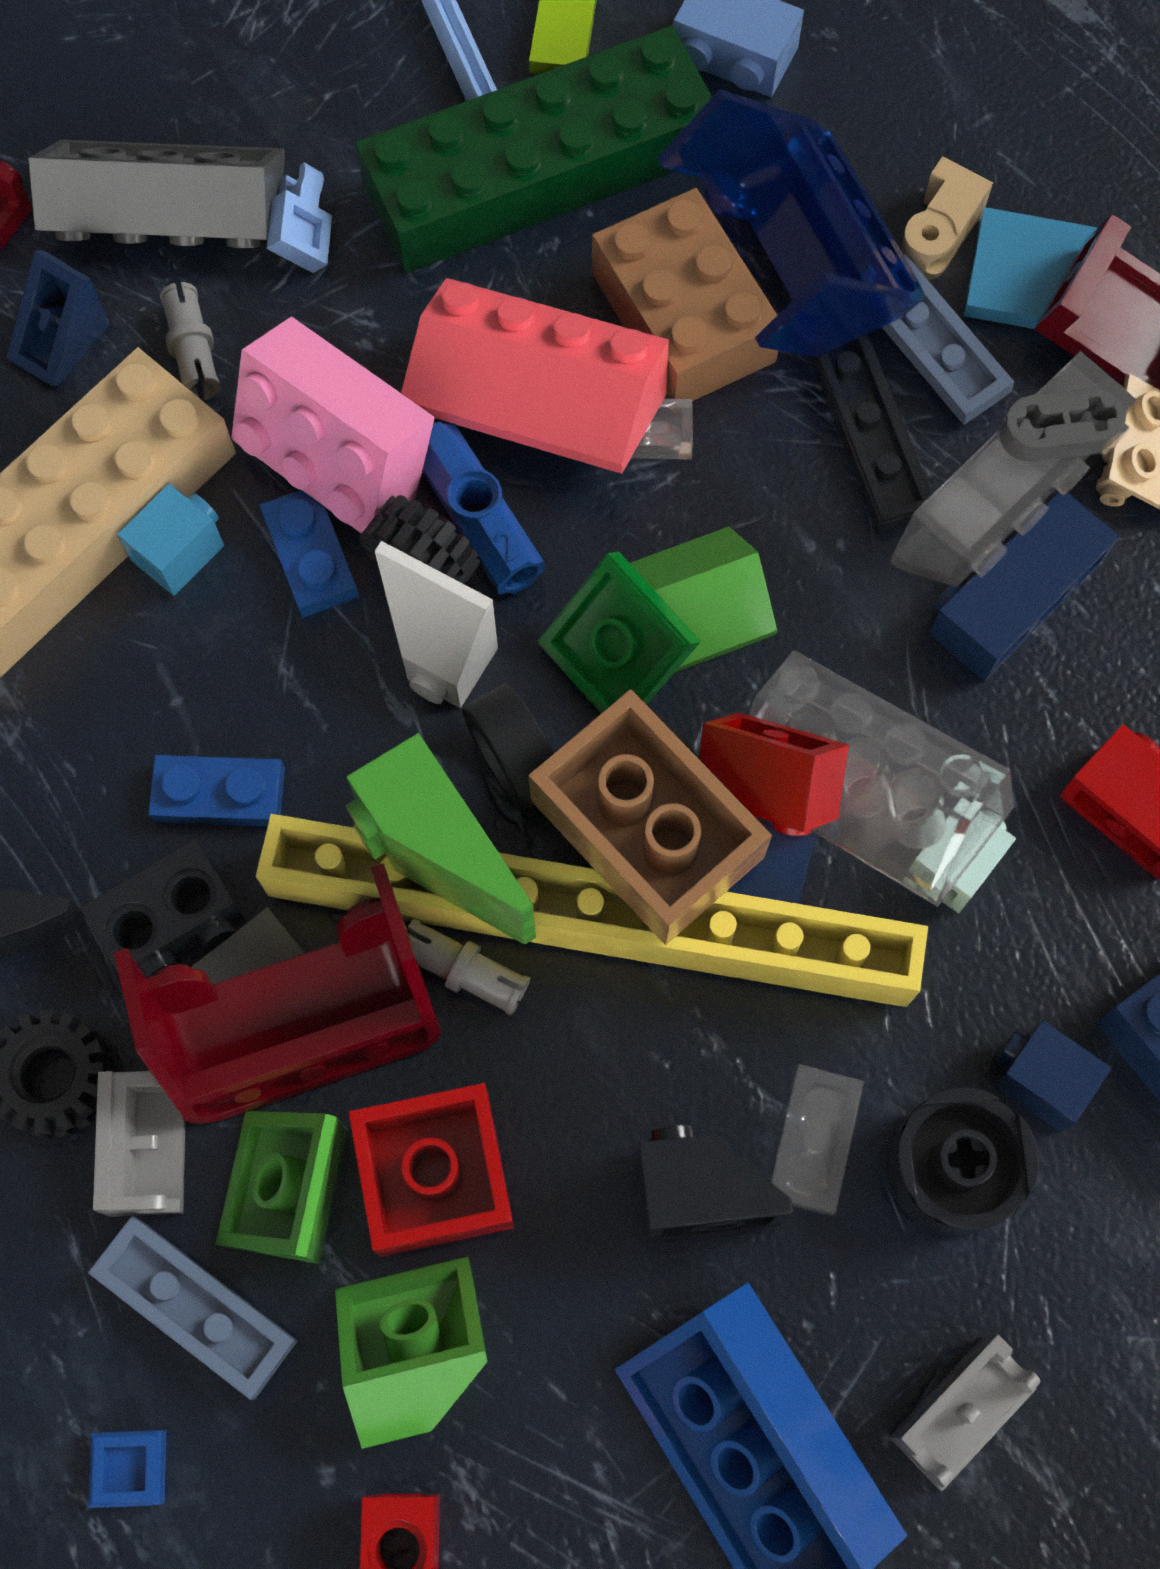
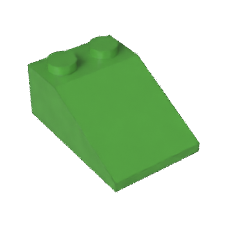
(430, 836)

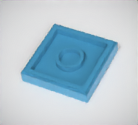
(1019, 265)

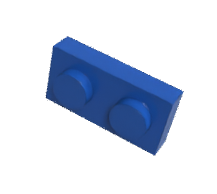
(309, 552)
(216, 790)

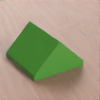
(714, 590)
(283, 1184)

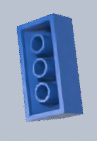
(758, 1444)

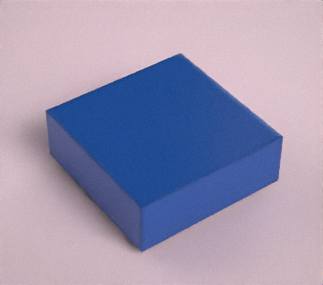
(127, 1469)

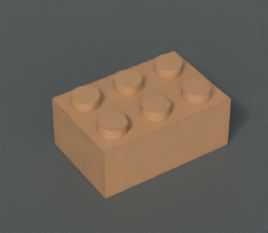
(685, 282)
(648, 816)

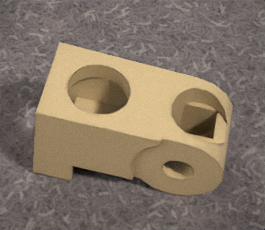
(954, 207)

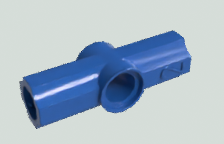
(494, 532)

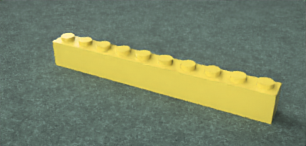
(582, 912)

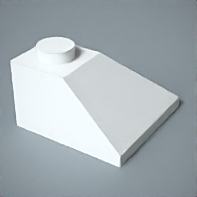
(440, 627)

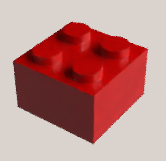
(430, 1170)

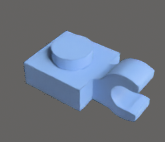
(296, 224)

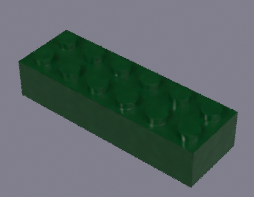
(530, 148)

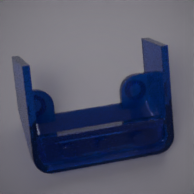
(807, 214)

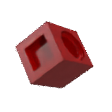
(409, 1511)

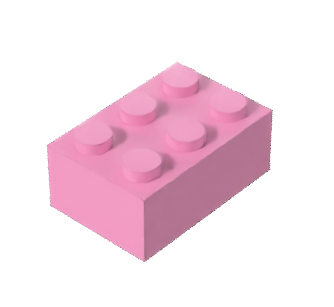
(328, 423)

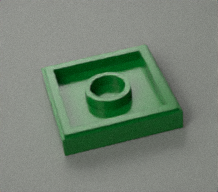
(618, 636)

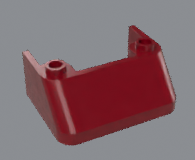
(286, 1023)

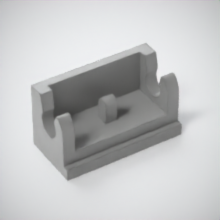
(137, 1147)
(965, 1410)

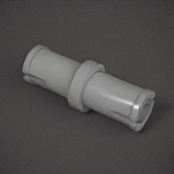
(190, 340)
(467, 968)

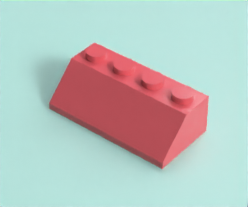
(536, 374)

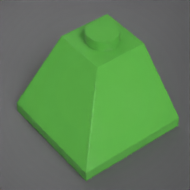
(408, 1348)

